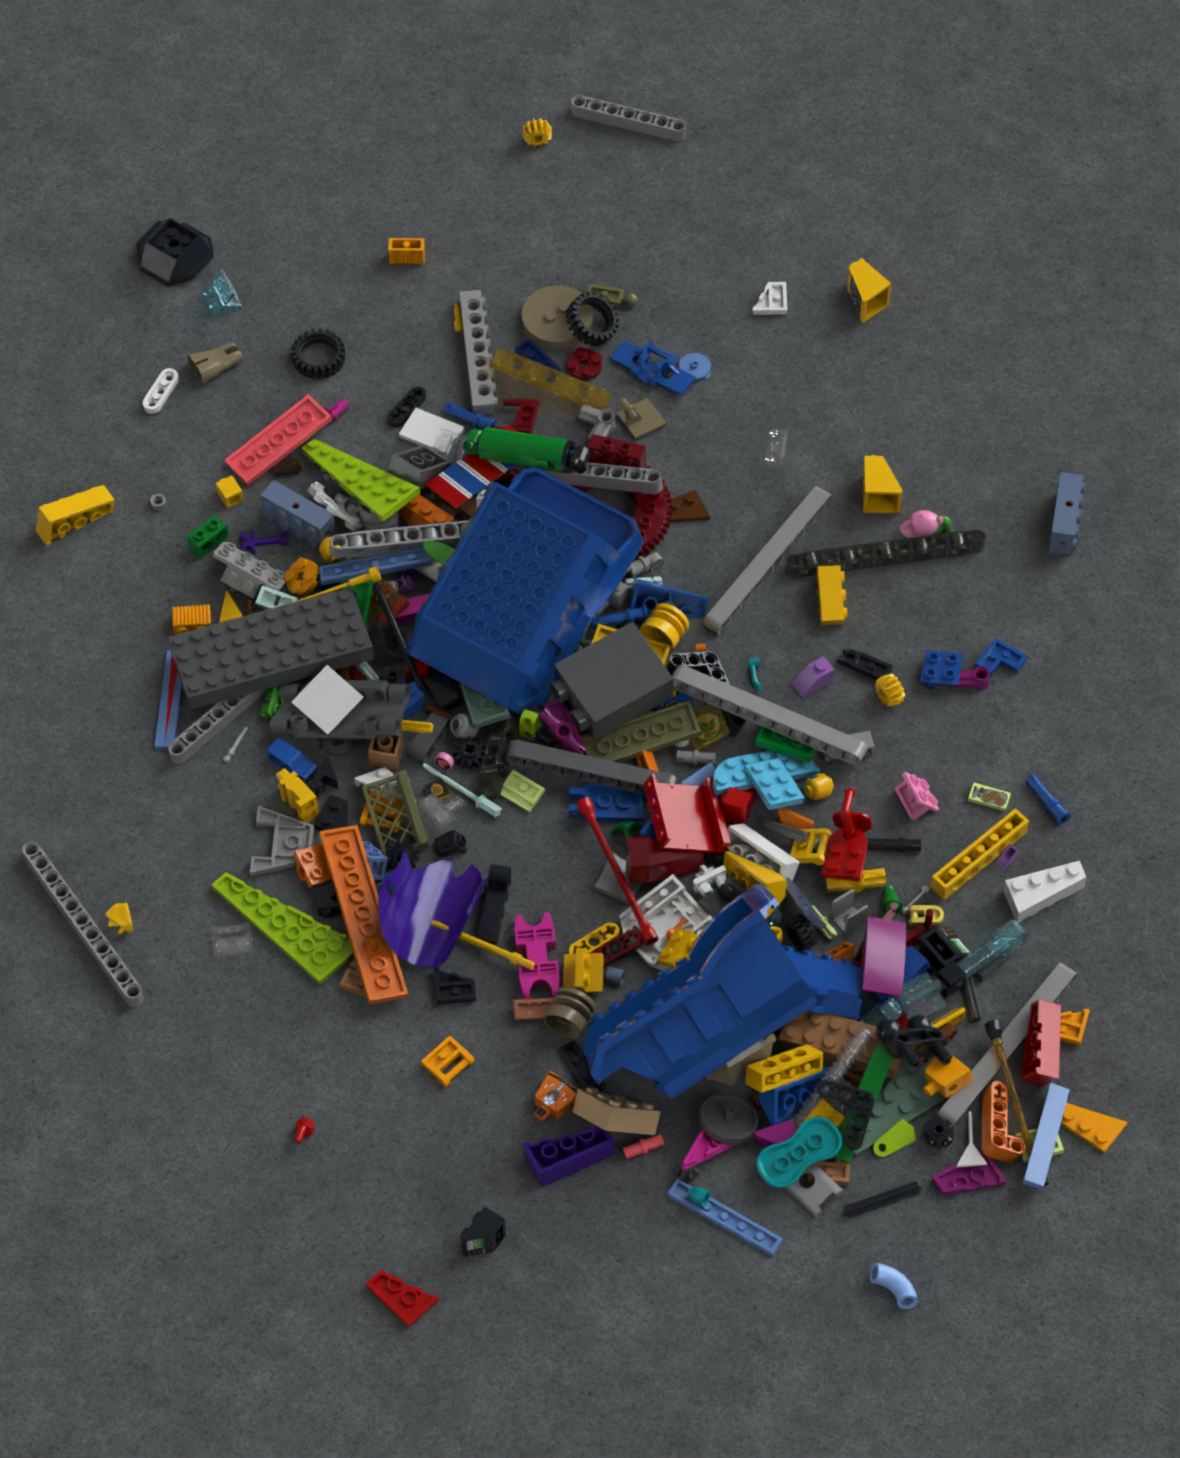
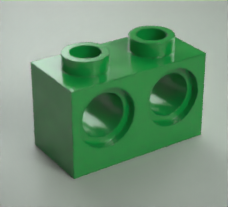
(207, 536)

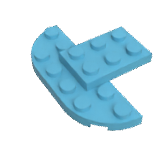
(768, 773)

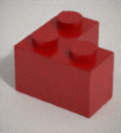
(737, 805)

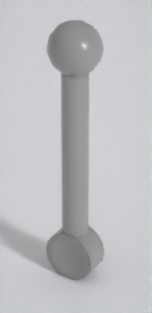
(925, 889)

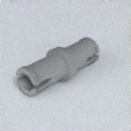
(695, 757)

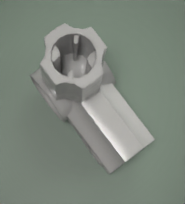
(599, 419)

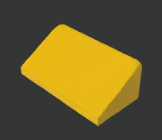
(953, 1017)

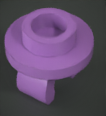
(407, 583)

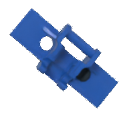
(651, 373)

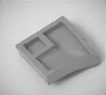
(609, 885)

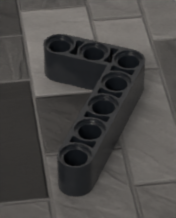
(708, 664)

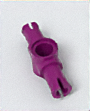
(555, 724)

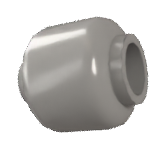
(462, 727)

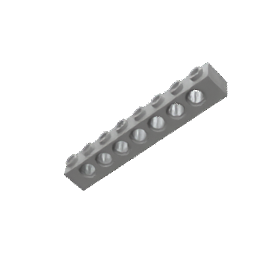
(477, 352)

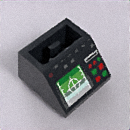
(942, 947)
(483, 1234)

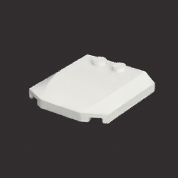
(663, 910)

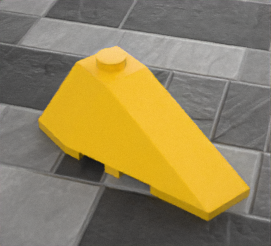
(751, 873)

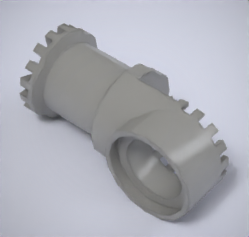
(645, 564)

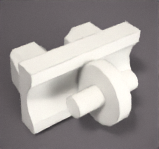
(709, 877)

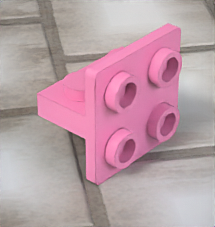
(916, 796)

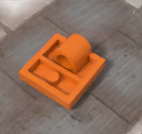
(312, 866)

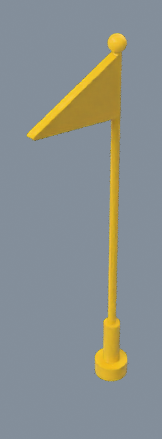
(231, 611)

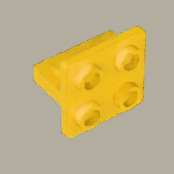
(584, 971)

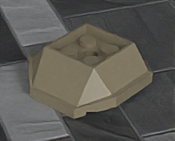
(736, 1068)

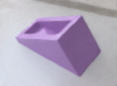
(1008, 856)

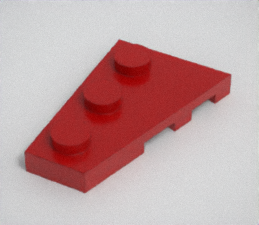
(402, 1299)

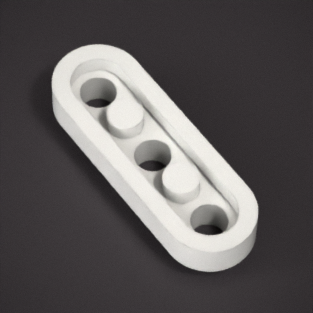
(160, 384)

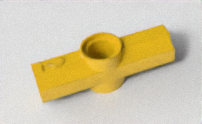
(869, 879)

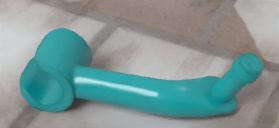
(753, 663)

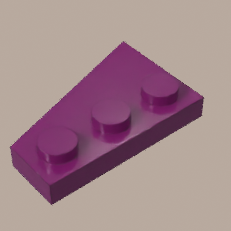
(969, 1178)

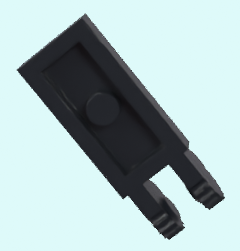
(864, 664)

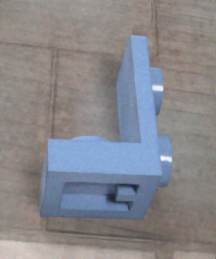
(376, 860)

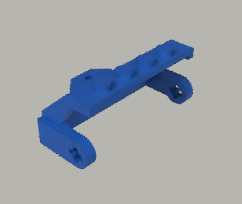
(831, 981)

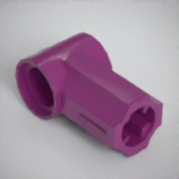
(970, 678)

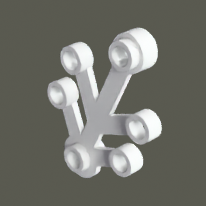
(337, 508)

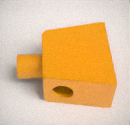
(946, 1078)

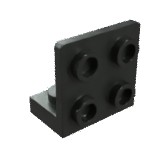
(714, 904)

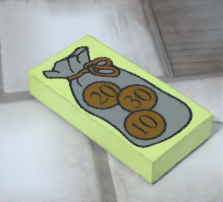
(989, 797)

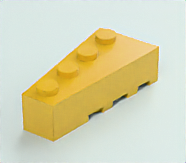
(72, 512)

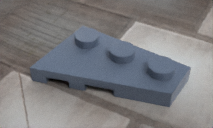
(803, 904)

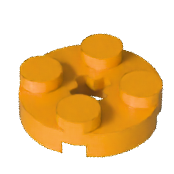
(294, 574)

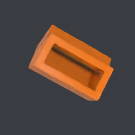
(648, 758)

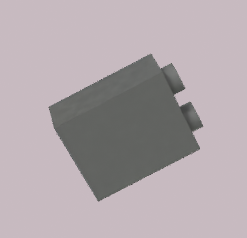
(611, 681)

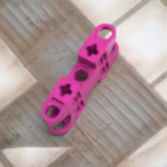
(535, 942)

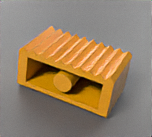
(406, 250)
(190, 618)

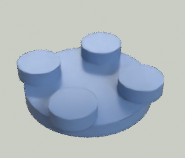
(696, 365)

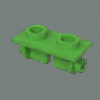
(273, 697)

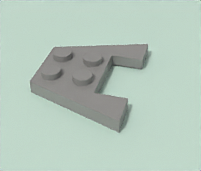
(289, 836)

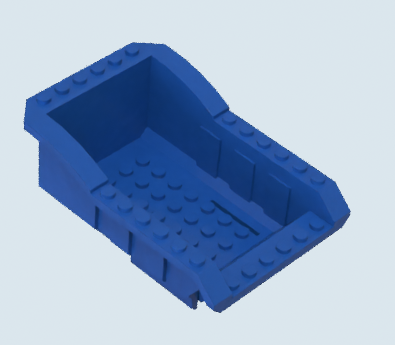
(707, 1006)

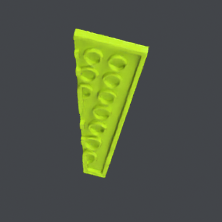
(372, 486)
(301, 938)

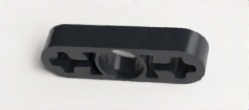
(407, 400)

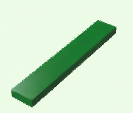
(871, 1082)

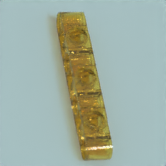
(537, 374)

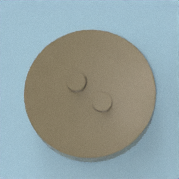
(546, 317)

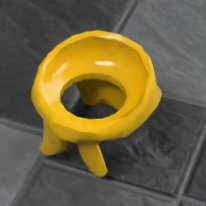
(120, 916)

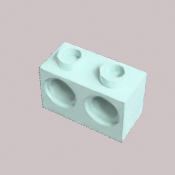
(271, 598)

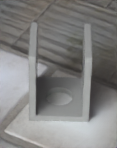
(844, 906)

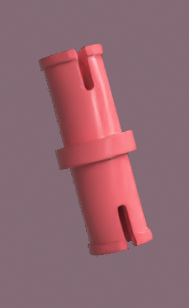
(643, 1146)

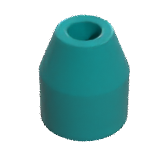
(699, 1195)

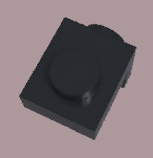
(450, 843)

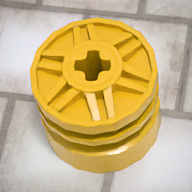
(665, 625)

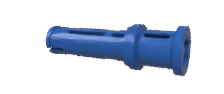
(477, 420)
(628, 616)
(1053, 806)

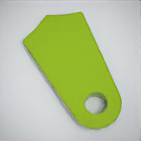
(895, 1138)

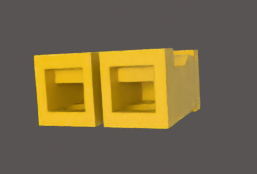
(297, 795)

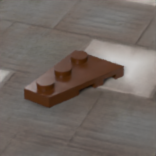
(688, 508)

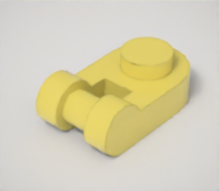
(915, 910)

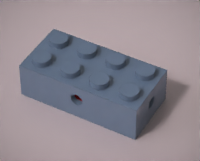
(297, 514)
(1067, 514)

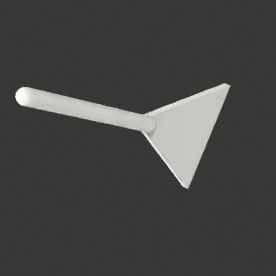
(971, 1156)

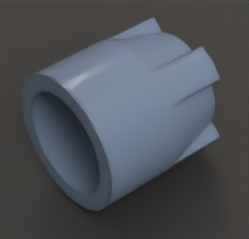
(615, 975)

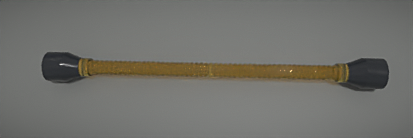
(994, 1032)

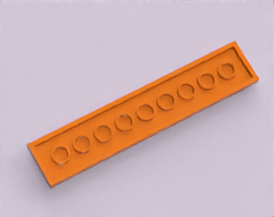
(360, 911)

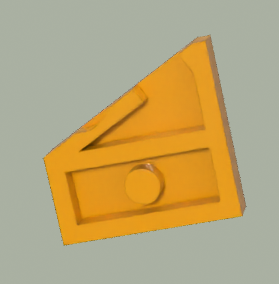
(1073, 1026)

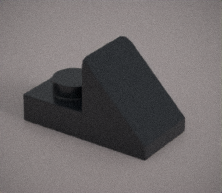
(323, 776)

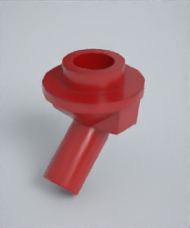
(305, 1127)

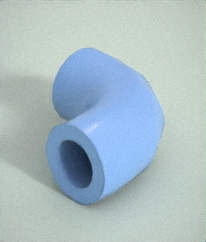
(896, 1283)

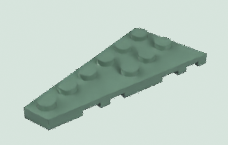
(898, 1101)

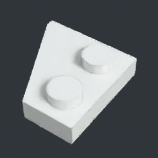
(772, 300)
(376, 775)

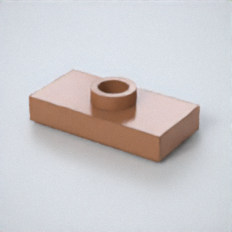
(531, 1008)

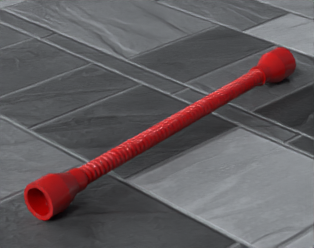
(647, 933)

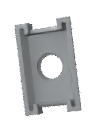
(814, 1196)

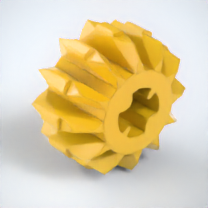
(537, 132)
(889, 690)

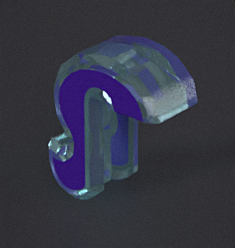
(885, 1009)

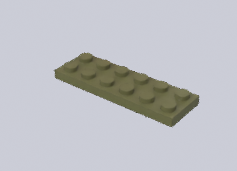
(645, 733)

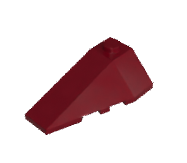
(649, 864)

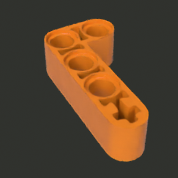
(994, 1137)

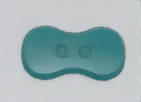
(786, 1161)

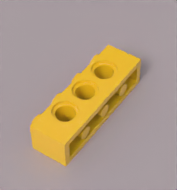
(784, 1068)

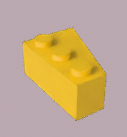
(831, 595)

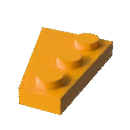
(1092, 1127)

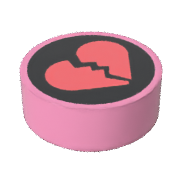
(444, 760)

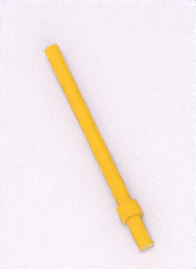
(514, 958)

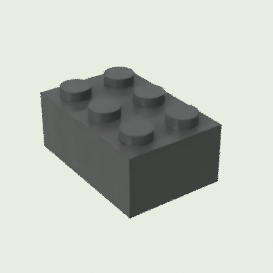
(418, 465)

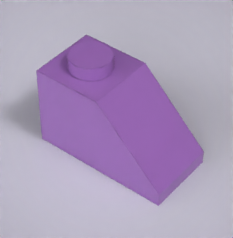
(814, 677)

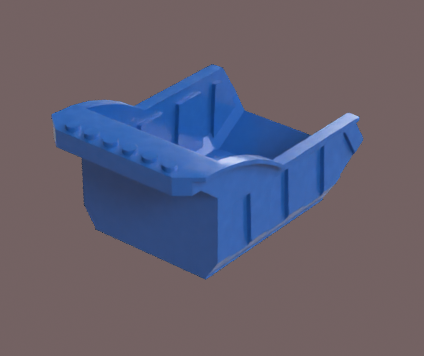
(523, 587)

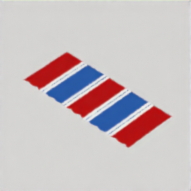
(467, 477)

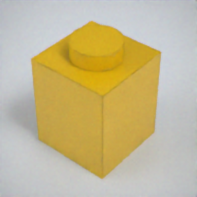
(229, 491)

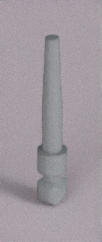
(231, 751)

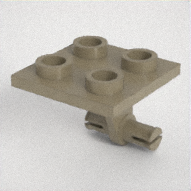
(640, 417)

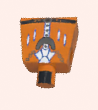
(554, 1097)

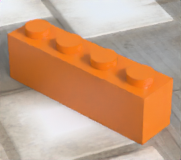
(422, 512)

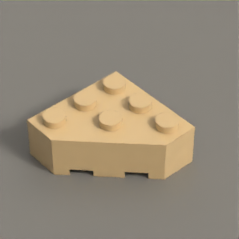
(616, 1112)

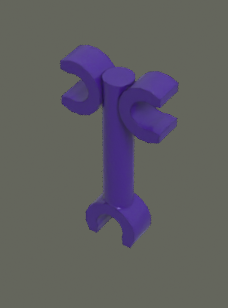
(250, 543)

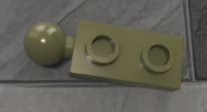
(615, 295)

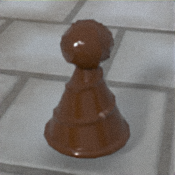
(248, 602)

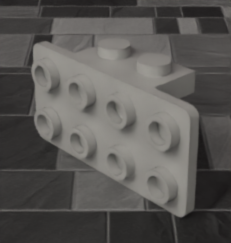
(247, 572)

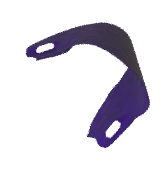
(425, 897)

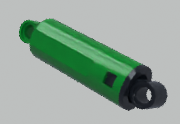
(526, 450)

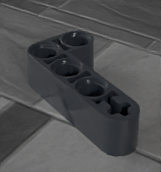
(494, 903)

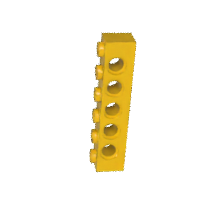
(979, 854)

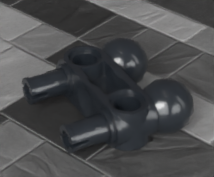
(915, 1041)

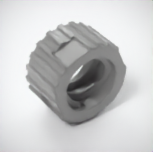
(157, 497)

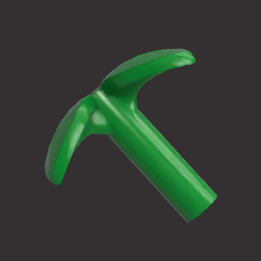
(627, 828)

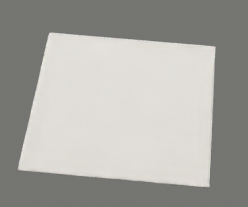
(327, 699)

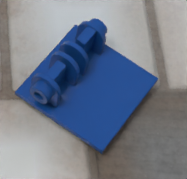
(941, 668)

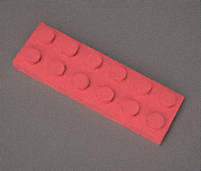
(278, 440)

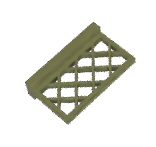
(409, 804)

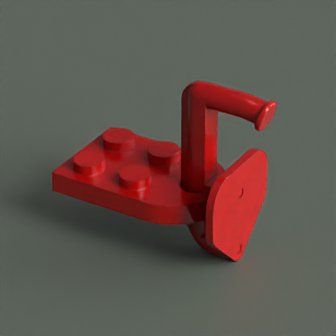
(847, 856)

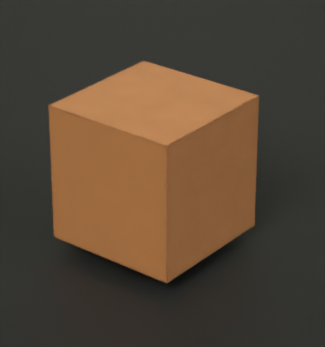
(386, 751)

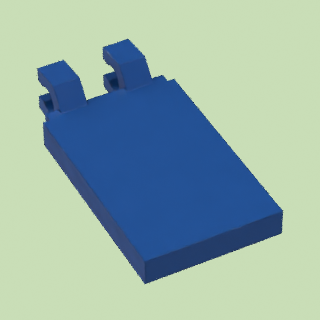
(608, 803)

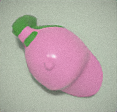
(925, 523)

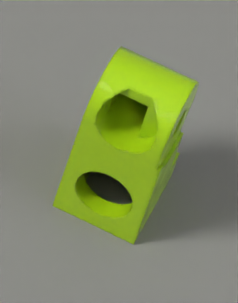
(529, 723)

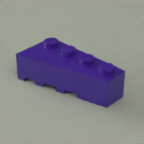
(568, 1154)

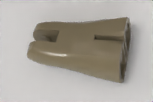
(212, 362)

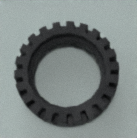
(603, 307)
(318, 337)

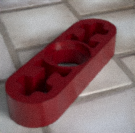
(617, 941)

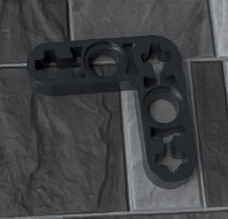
(858, 1108)

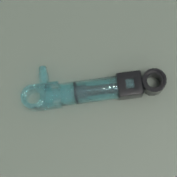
(1001, 943)

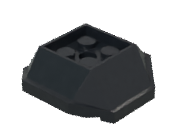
(173, 252)

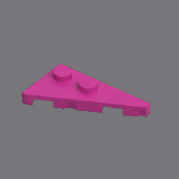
(703, 1149)

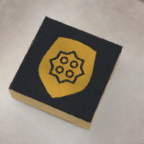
(438, 788)

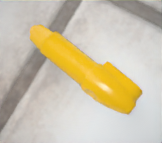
(458, 323)

